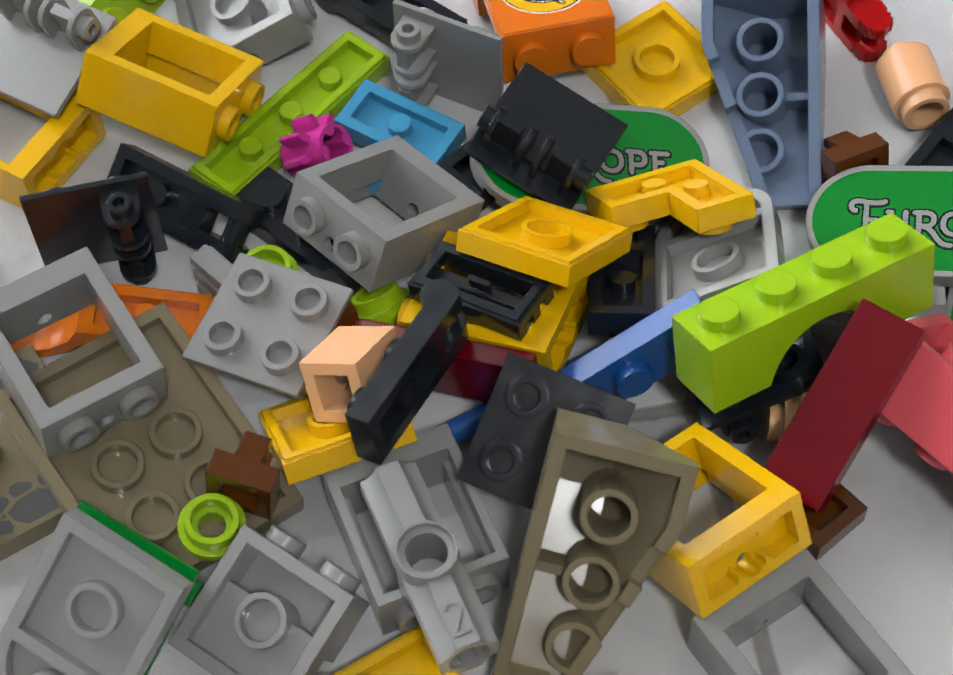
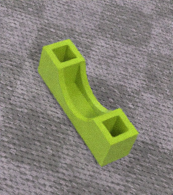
(738, 337)

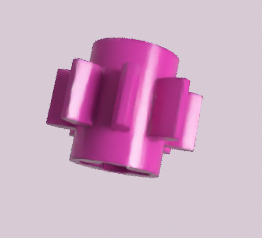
(313, 142)

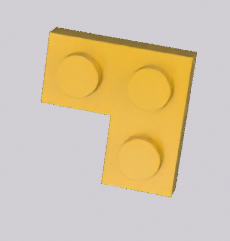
(683, 190)

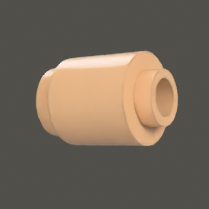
(913, 84)

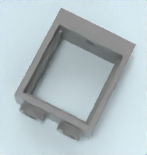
(410, 185)
(50, 297)
(438, 462)
(797, 581)

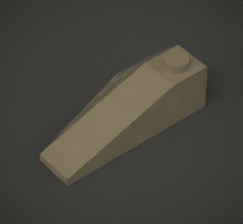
(594, 534)

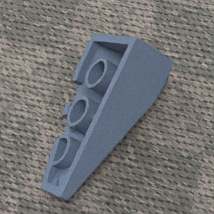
(772, 85)

